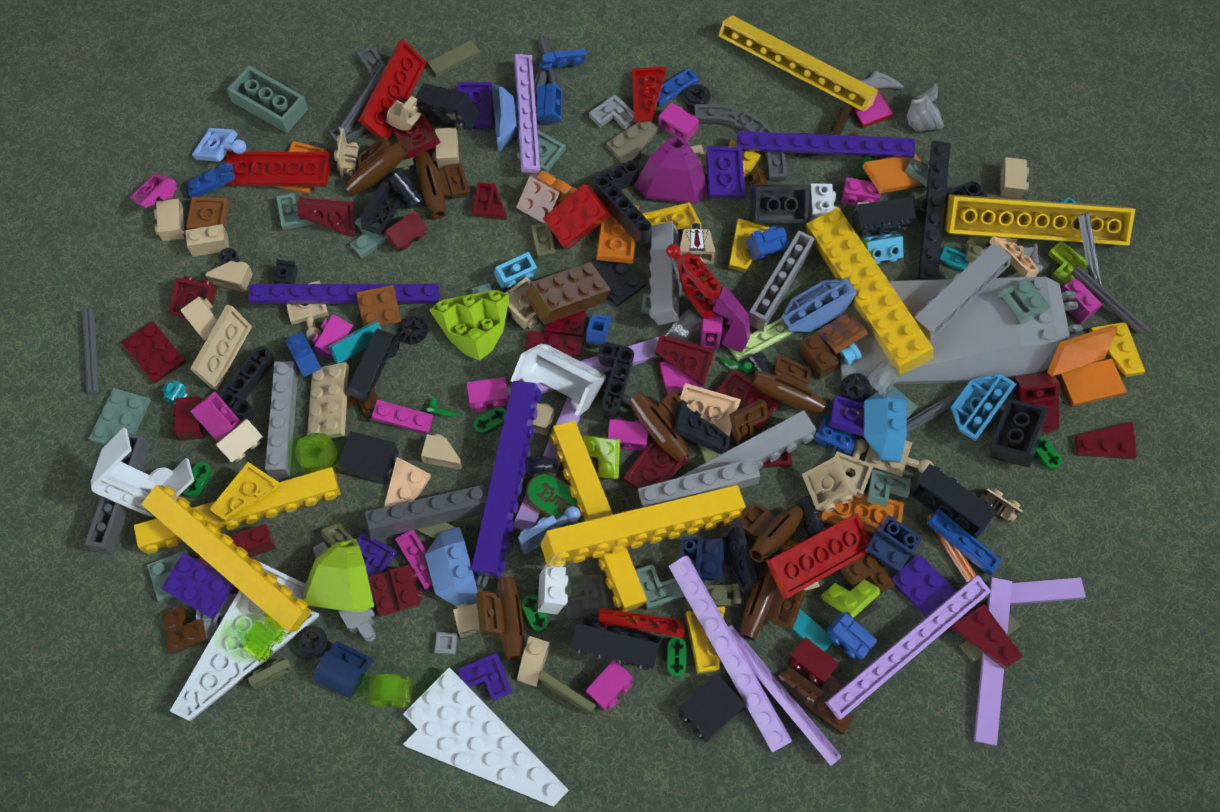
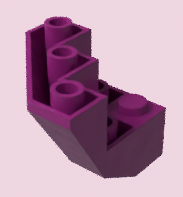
(673, 174)
(738, 329)

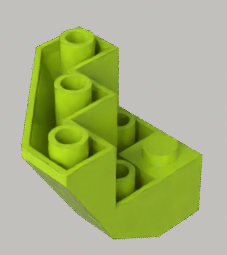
(473, 321)
(339, 579)

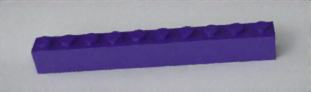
(506, 480)

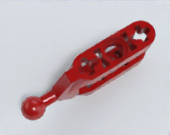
(689, 278)

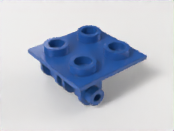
(839, 438)

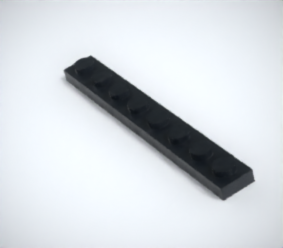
(934, 211)

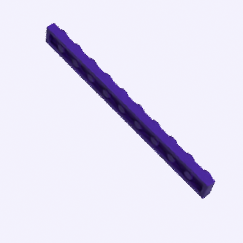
(826, 144)
(337, 293)

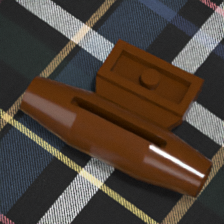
(376, 164)
(435, 184)
(789, 385)
(660, 422)
(769, 530)
(767, 603)
(503, 615)

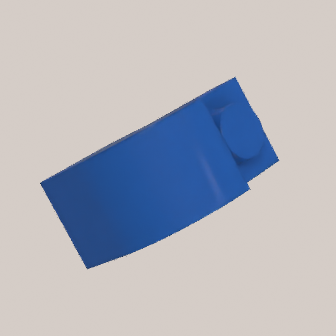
(598, 329)

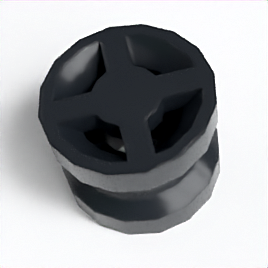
(228, 254)

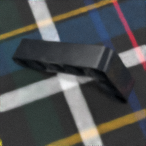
(608, 189)

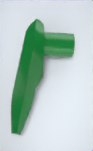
(732, 364)
(440, 411)

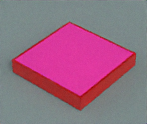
(876, 113)
(674, 379)

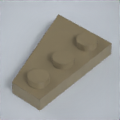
(632, 141)

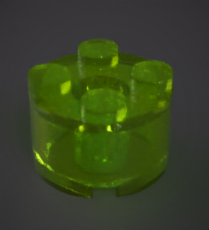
(314, 445)
(262, 638)
(389, 689)

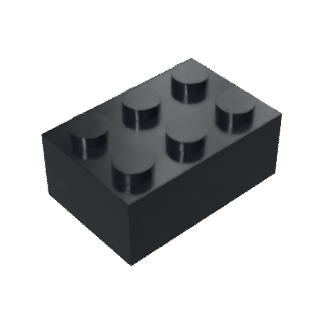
(447, 106)
(779, 203)
(883, 217)
(1019, 433)

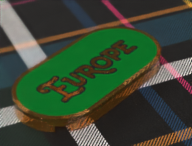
(550, 496)

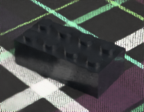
(962, 505)
(616, 643)

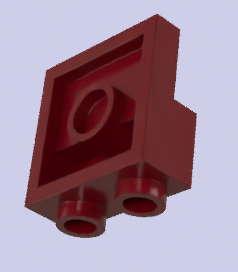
(188, 290)
(395, 590)

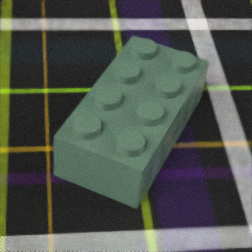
(267, 99)

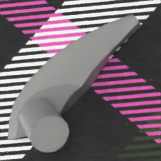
(1033, 256)

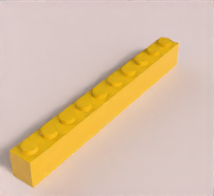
(798, 63)
(292, 493)
(594, 505)
(227, 558)

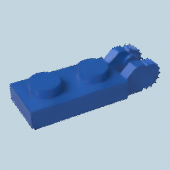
(562, 59)
(210, 180)

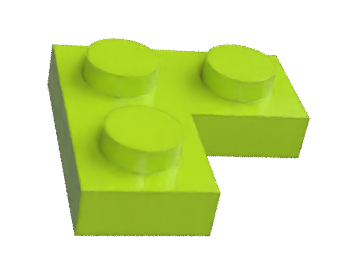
(1068, 260)
(608, 452)
(851, 601)

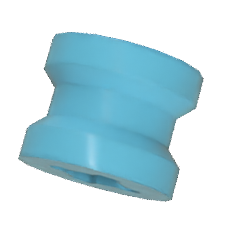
(850, 354)

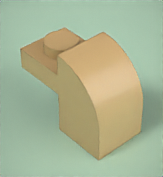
(403, 115)

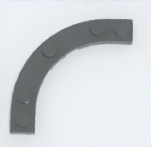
(372, 63)
(747, 122)

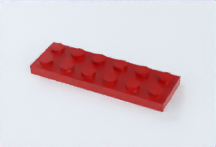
(394, 84)
(279, 168)
(819, 555)

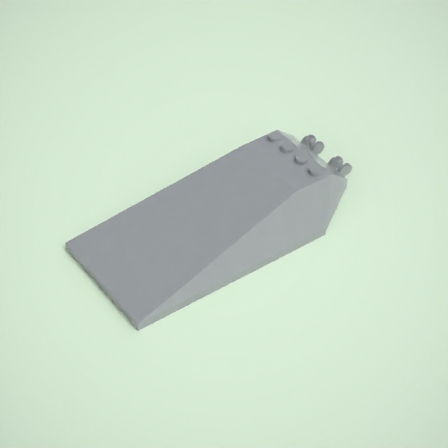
(980, 338)

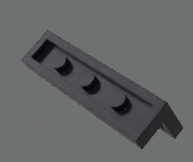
(377, 204)

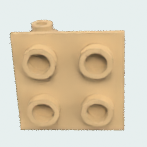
(346, 155)
(1011, 505)

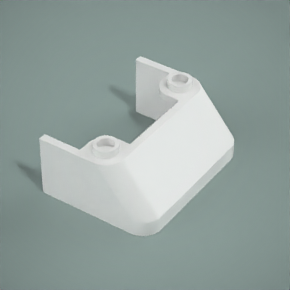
(561, 373)
(131, 486)

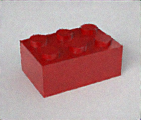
(576, 216)

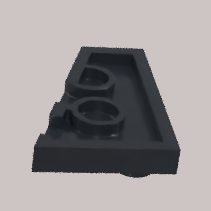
(693, 427)
(738, 557)

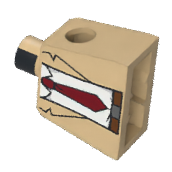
(698, 243)

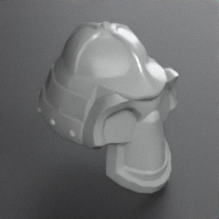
(923, 113)

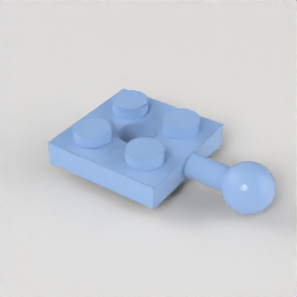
(216, 143)
(532, 537)

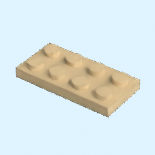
(221, 347)
(328, 400)

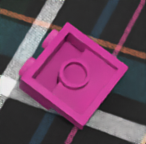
(155, 187)

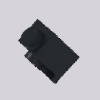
(285, 272)

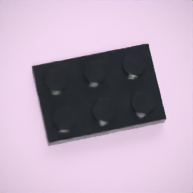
(620, 279)

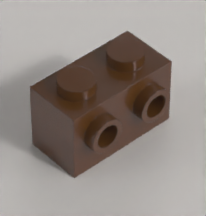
(818, 356)

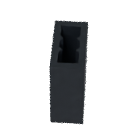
(368, 458)
(710, 708)

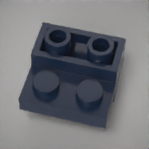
(892, 543)
(705, 555)
(342, 669)

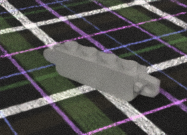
(354, 621)

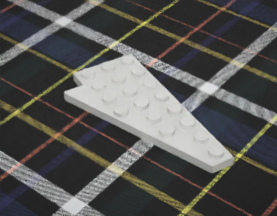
(223, 661)
(470, 736)

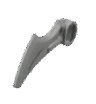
(880, 80)

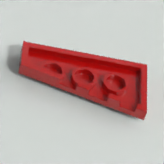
(646, 91)
(645, 622)

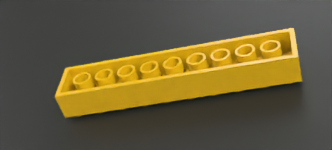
(1036, 219)
(874, 297)
(641, 526)

